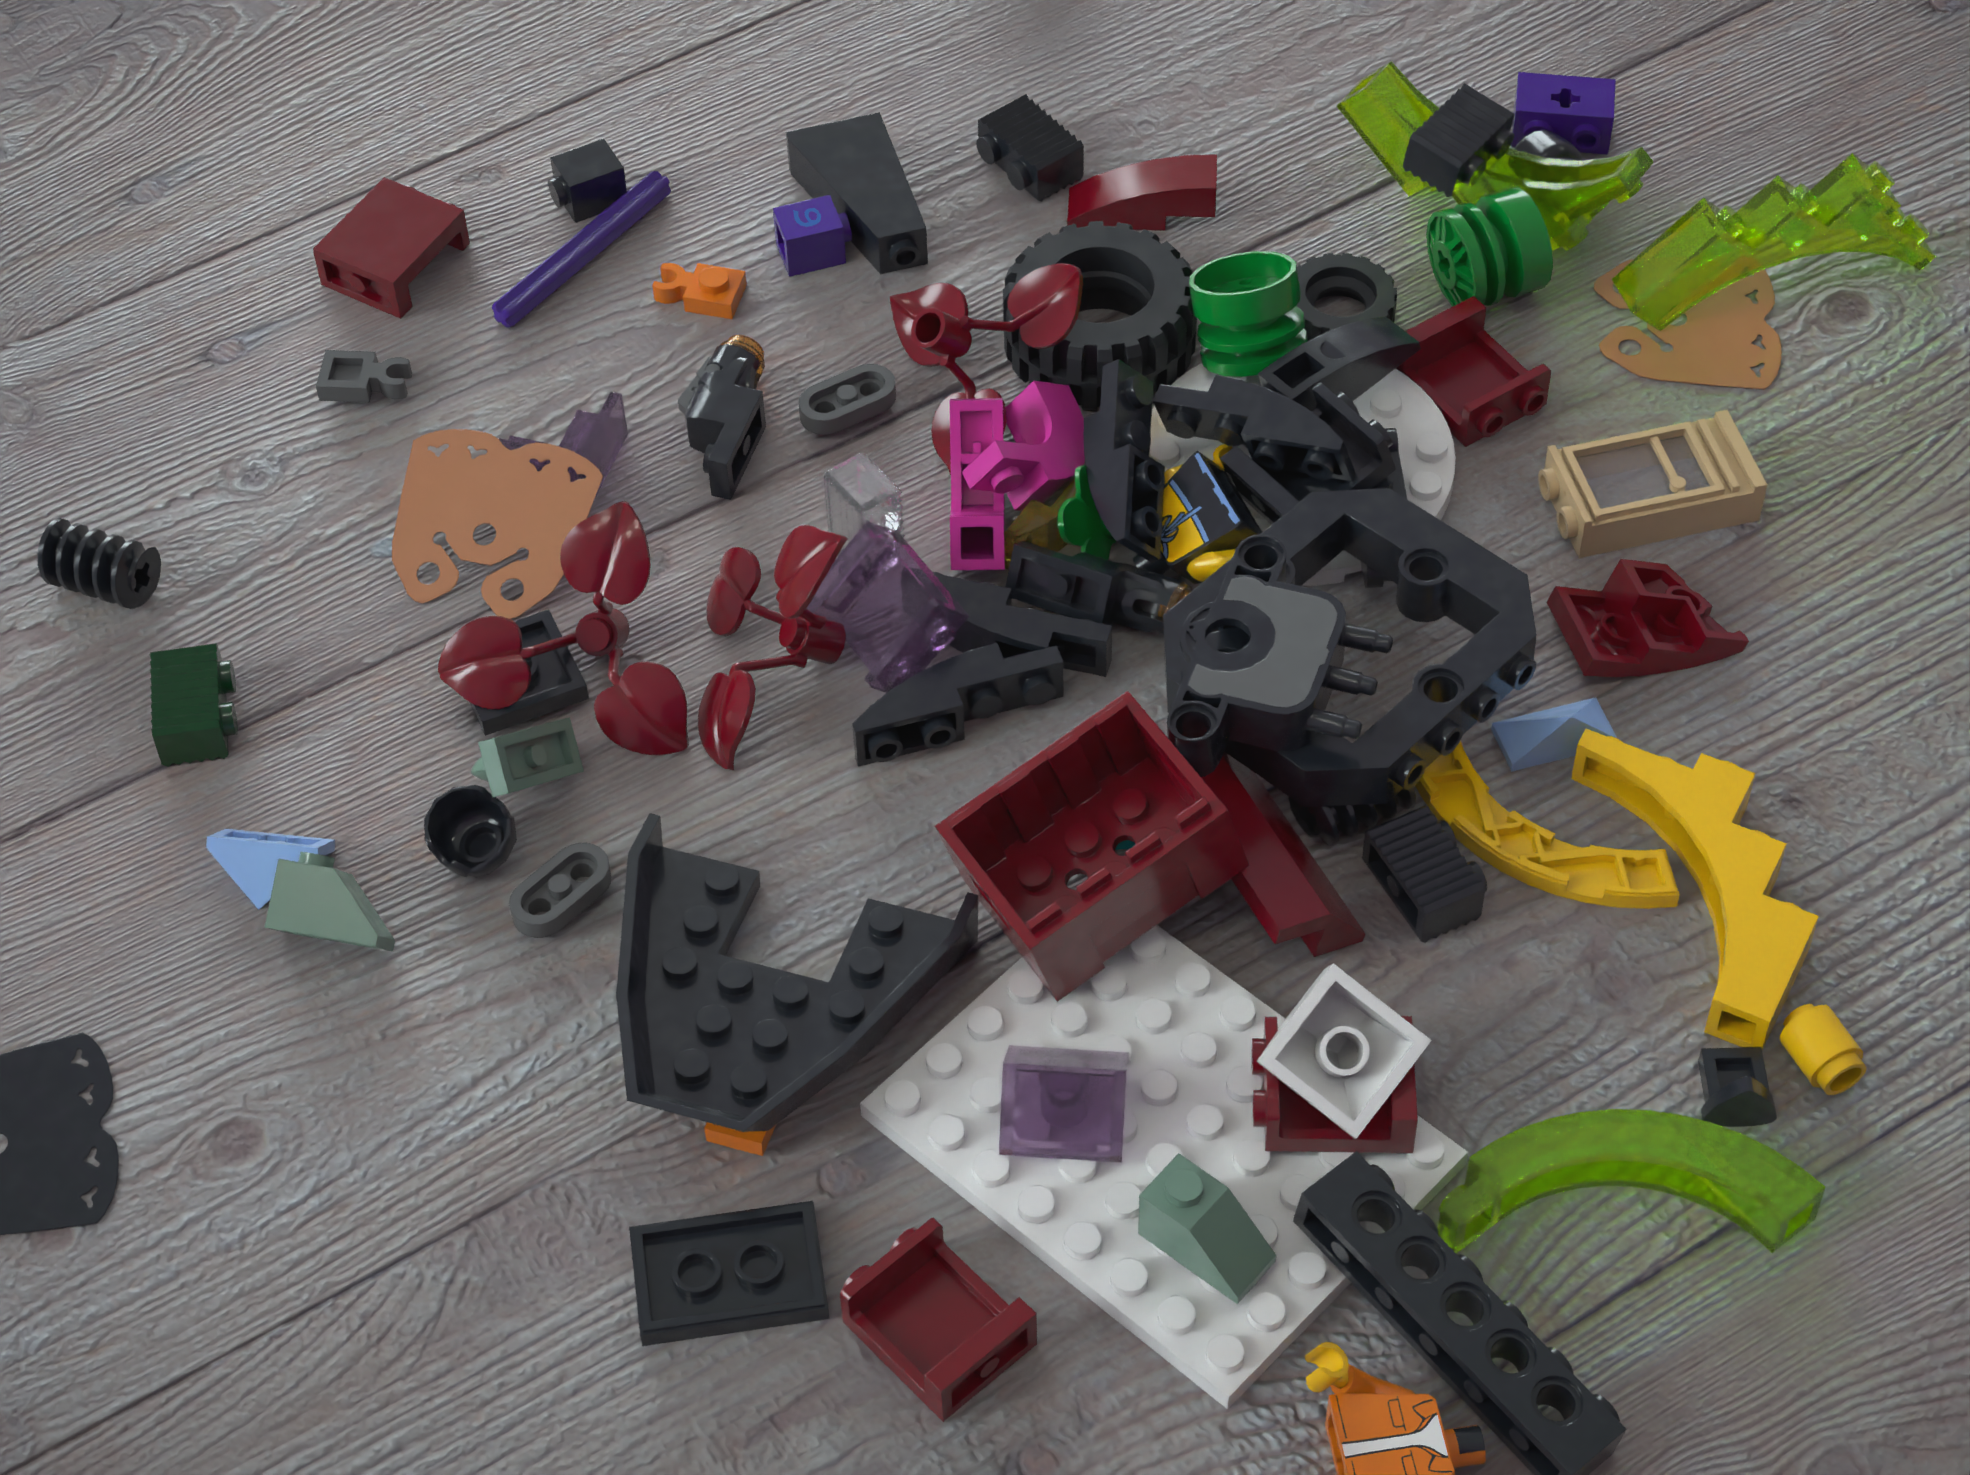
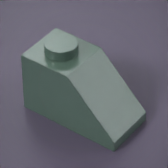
(324, 904)
(1204, 1228)

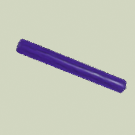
(581, 249)

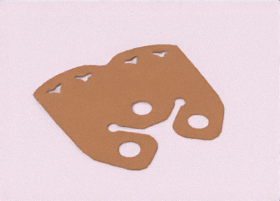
(1713, 342)
(495, 489)

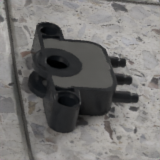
(1267, 664)

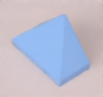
(1548, 733)
(253, 857)

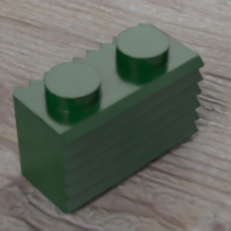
(191, 704)

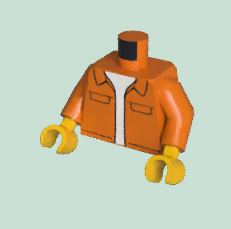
(1384, 1426)

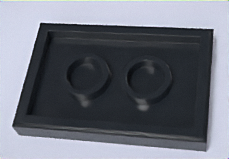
(728, 1273)

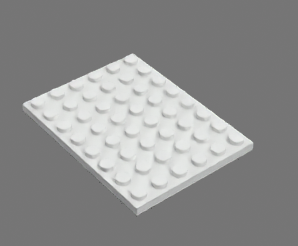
(1185, 1096)

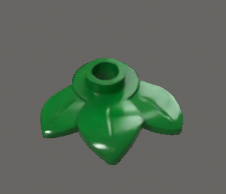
(1080, 521)

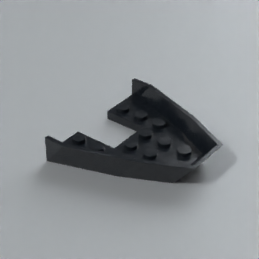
(744, 1037)

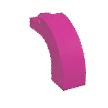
(1045, 449)
(975, 515)

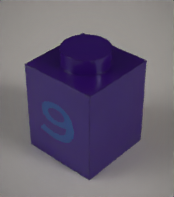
(811, 235)

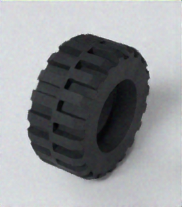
(1122, 274)

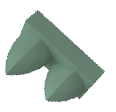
(528, 757)

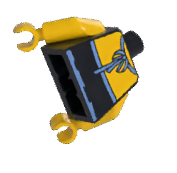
(1200, 519)

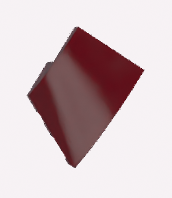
(1641, 624)

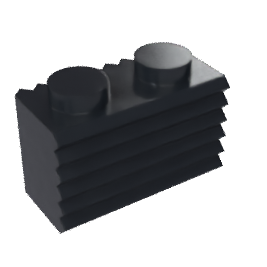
(1459, 141)
(1030, 148)
(1425, 873)

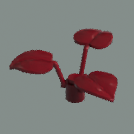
(937, 329)
(599, 556)
(798, 574)

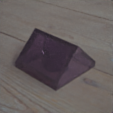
(1063, 1103)

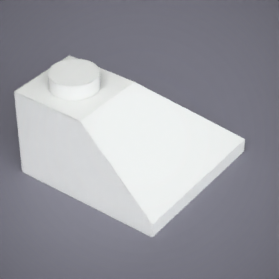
(1343, 1050)

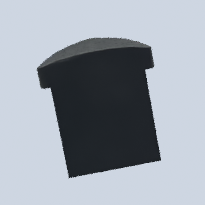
(1735, 1087)

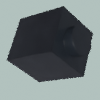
(587, 180)

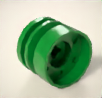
(1490, 248)
(1247, 311)

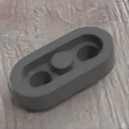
(847, 399)
(557, 892)

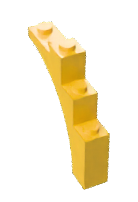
(1735, 867)

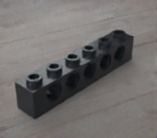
(1458, 1353)

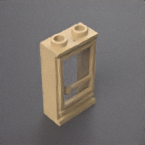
(1653, 485)

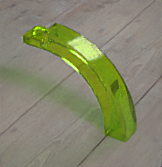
(1638, 1150)

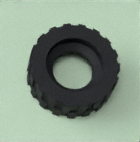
(1345, 277)

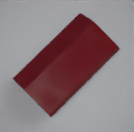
(1282, 876)

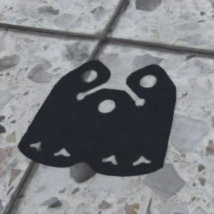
(52, 1134)

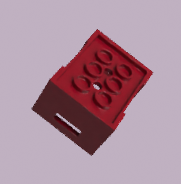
(1066, 816)

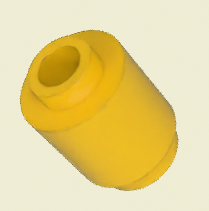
(1823, 1048)

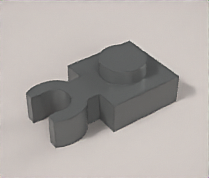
(356, 374)

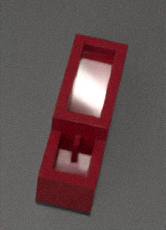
(1147, 193)

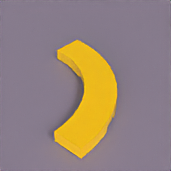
(1533, 854)

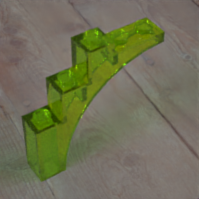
(1567, 192)
(1781, 223)

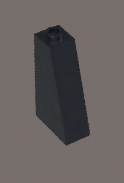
(865, 180)

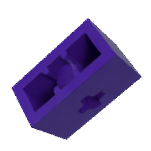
(1567, 105)

